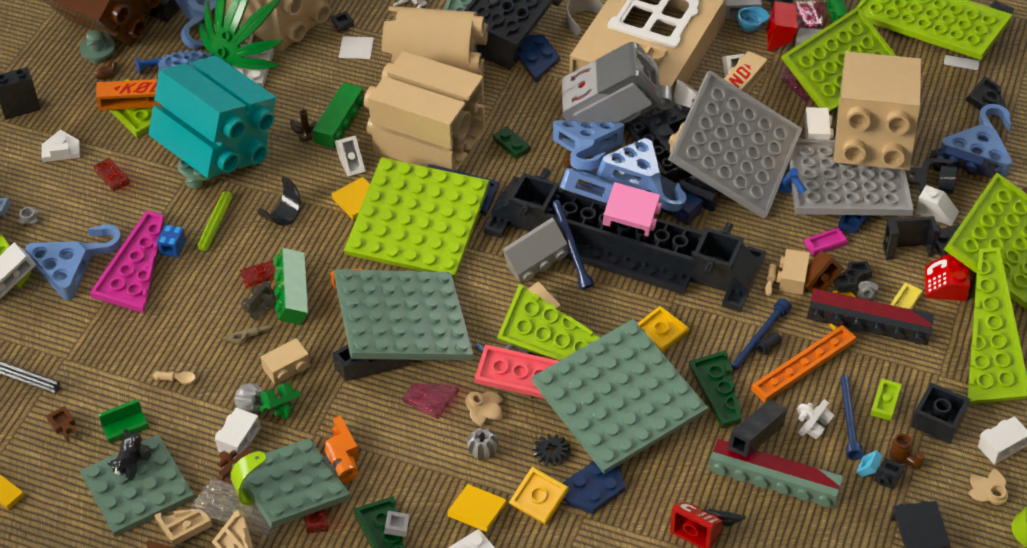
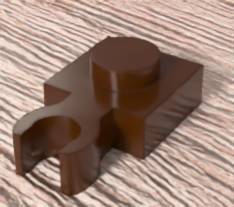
(62, 421)

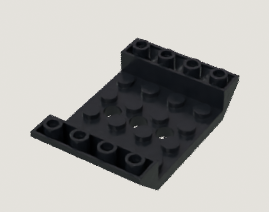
(506, 28)

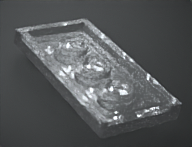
(221, 501)

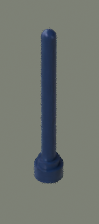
(585, 280)
(781, 308)
(854, 449)

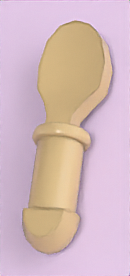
(771, 278)
(184, 377)

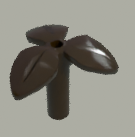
(303, 126)

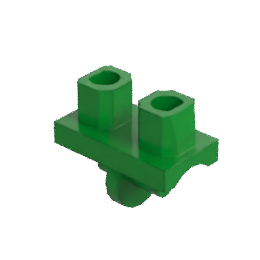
(270, 401)

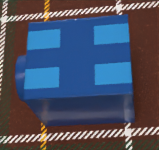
(171, 241)

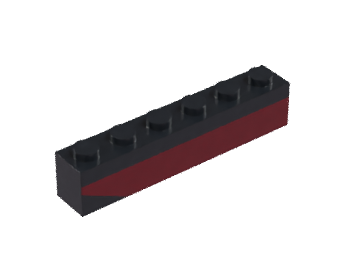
(870, 316)

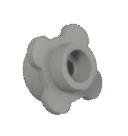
(28, 216)
(867, 286)

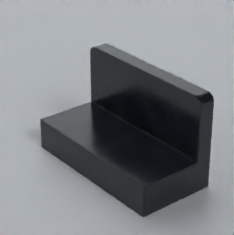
(705, 192)

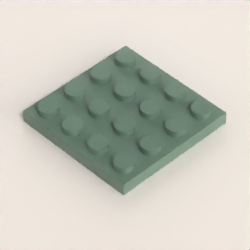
(294, 484)
(153, 490)

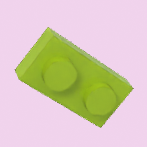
(886, 399)

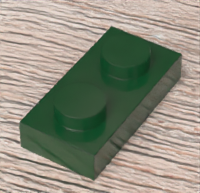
(511, 142)

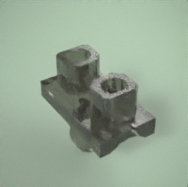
(262, 298)

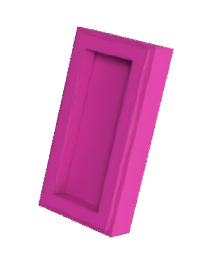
(826, 241)

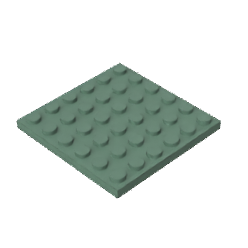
(402, 315)
(619, 395)

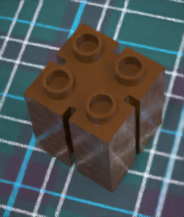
(115, 18)

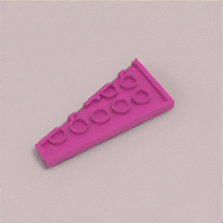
(131, 270)

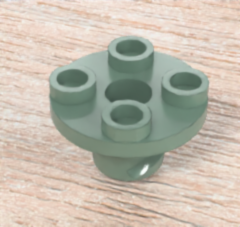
(97, 46)
(193, 178)

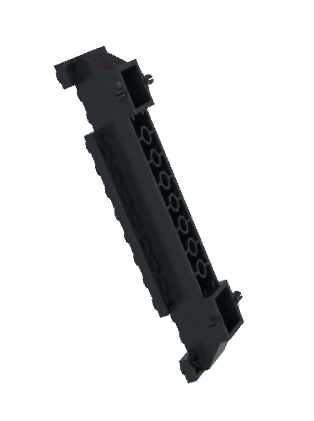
(663, 259)

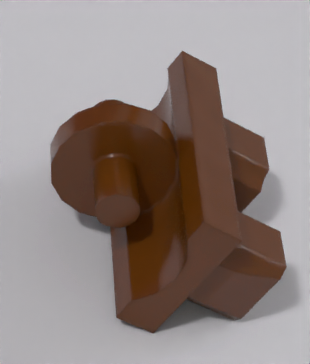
(227, 459)

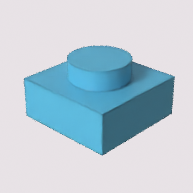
(869, 464)

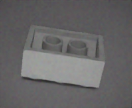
(536, 251)

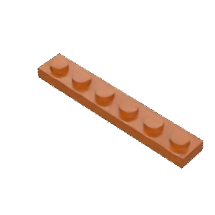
(803, 363)

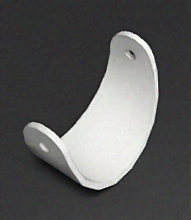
(683, 94)

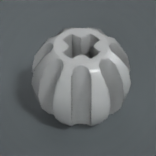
(249, 398)
(482, 443)

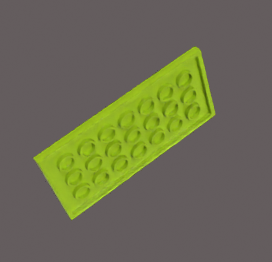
(945, 23)

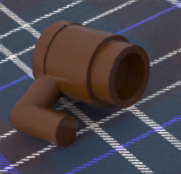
(901, 451)

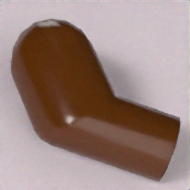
(106, 72)

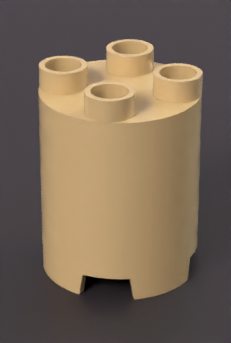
(437, 35)

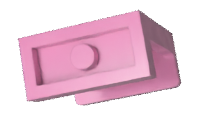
(632, 207)

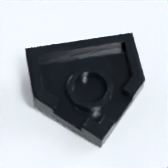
(985, 93)

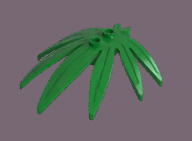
(228, 36)

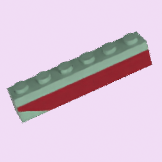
(777, 474)

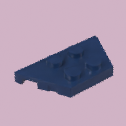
(537, 56)
(971, 163)
(592, 489)

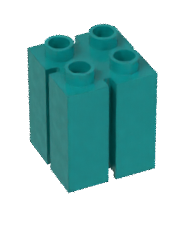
(212, 116)

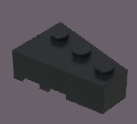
(358, 368)

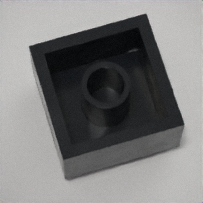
(940, 412)

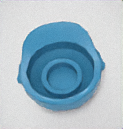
(752, 18)

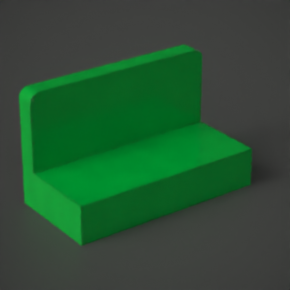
(123, 417)

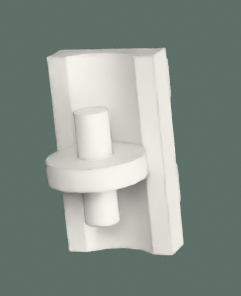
(819, 413)

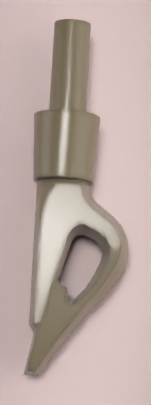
(241, 336)

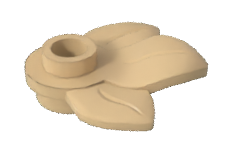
(487, 407)
(987, 488)

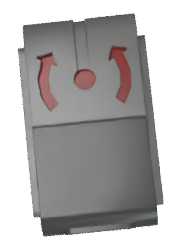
(615, 88)

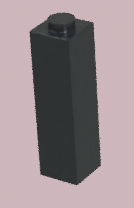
(757, 428)

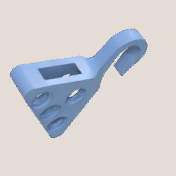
(194, 12)
(984, 138)
(587, 141)
(641, 165)
(598, 190)
(70, 259)

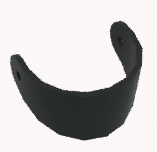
(288, 207)

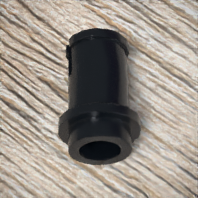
(765, 346)

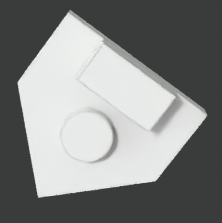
(60, 147)

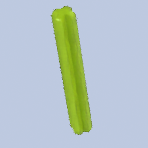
(214, 221)

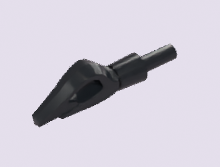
(728, 517)

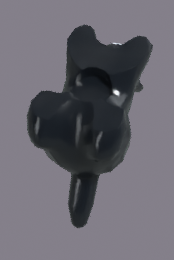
(130, 453)

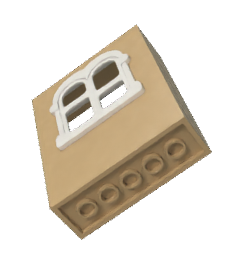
(685, 45)

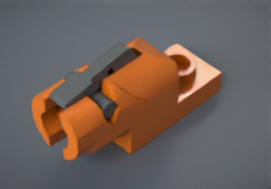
(341, 452)

